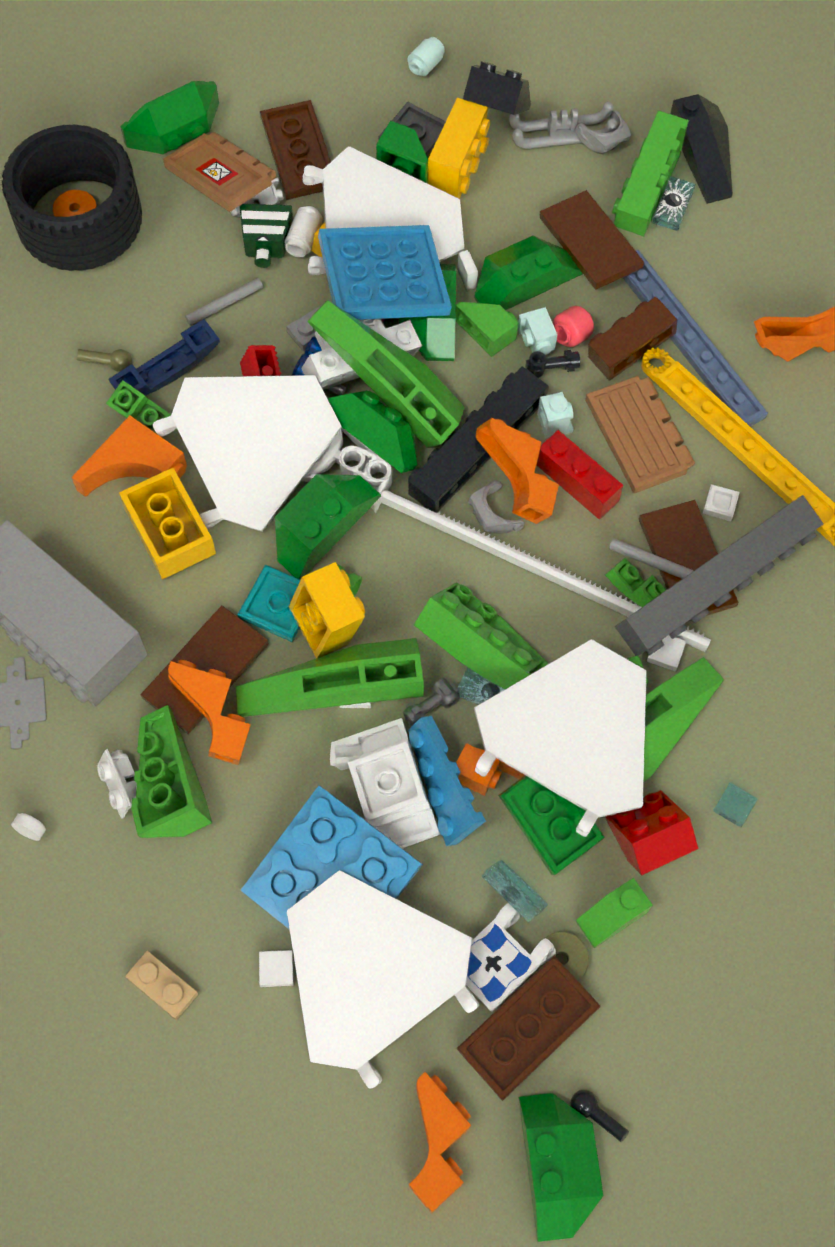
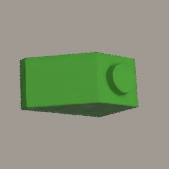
(488, 325)
(614, 913)

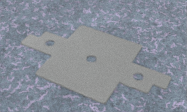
(32, 704)

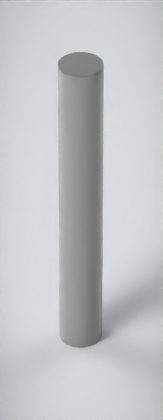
(224, 301)
(649, 559)

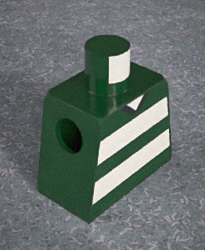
(265, 231)

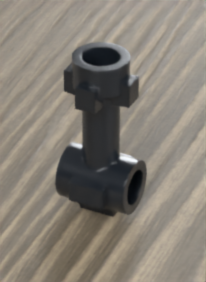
(538, 362)

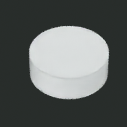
(28, 826)

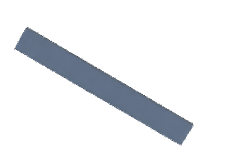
(698, 348)

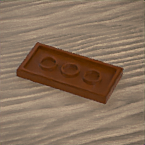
(294, 144)
(591, 239)
(683, 538)
(221, 645)
(528, 1028)

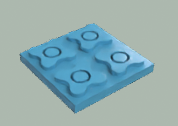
(384, 271)
(316, 846)

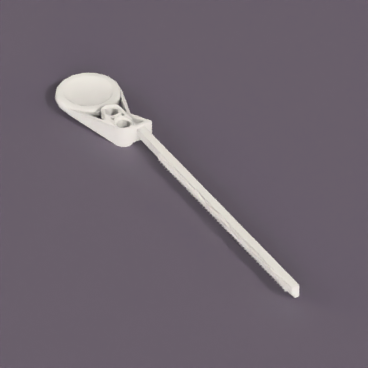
(371, 463)

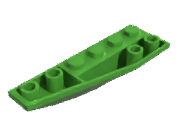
(392, 374)
(478, 636)
(341, 678)
(673, 709)

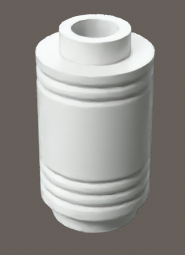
(302, 230)

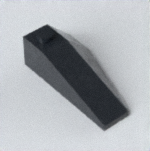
(706, 146)

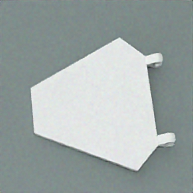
(373, 194)
(251, 440)
(574, 730)
(370, 970)

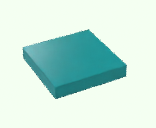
(269, 604)

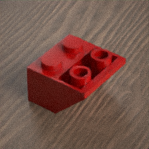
(653, 833)

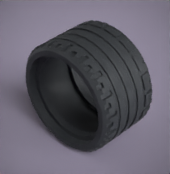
(65, 156)

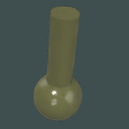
(117, 359)

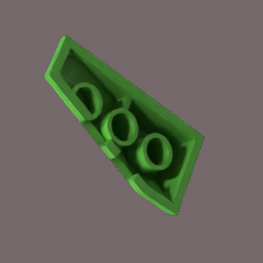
(168, 789)

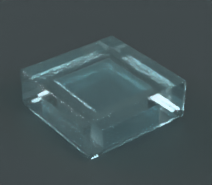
(735, 805)

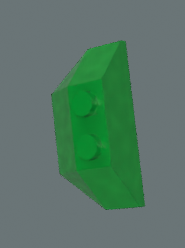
(172, 118)
(523, 272)
(438, 332)
(377, 428)
(319, 519)
(560, 1165)

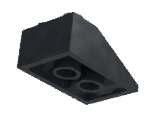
(497, 89)

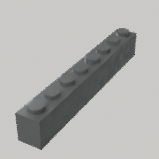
(718, 576)

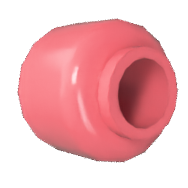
(573, 326)

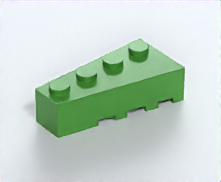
(650, 173)

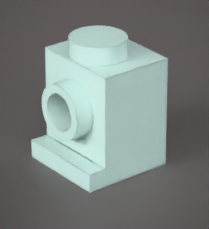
(537, 331)
(555, 414)

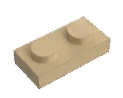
(161, 985)

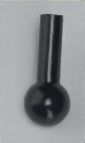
(587, 1105)

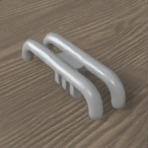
(560, 128)

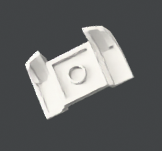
(387, 782)

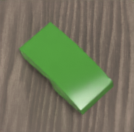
(131, 402)
(630, 583)

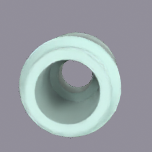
(426, 56)

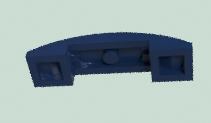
(171, 363)

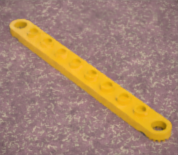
(739, 437)

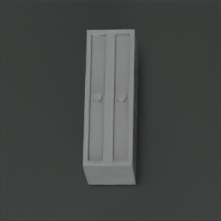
(63, 621)

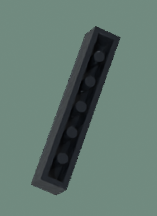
(462, 454)

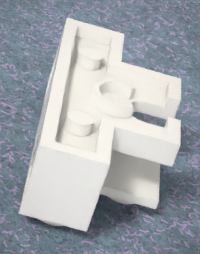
(333, 370)

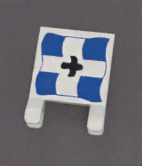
(500, 962)

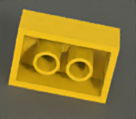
(459, 148)
(167, 523)
(327, 609)

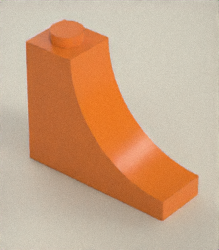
(129, 452)

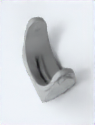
(604, 141)
(486, 517)

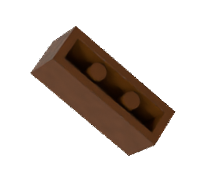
(632, 337)

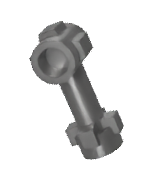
(444, 693)

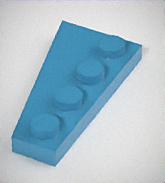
(445, 793)

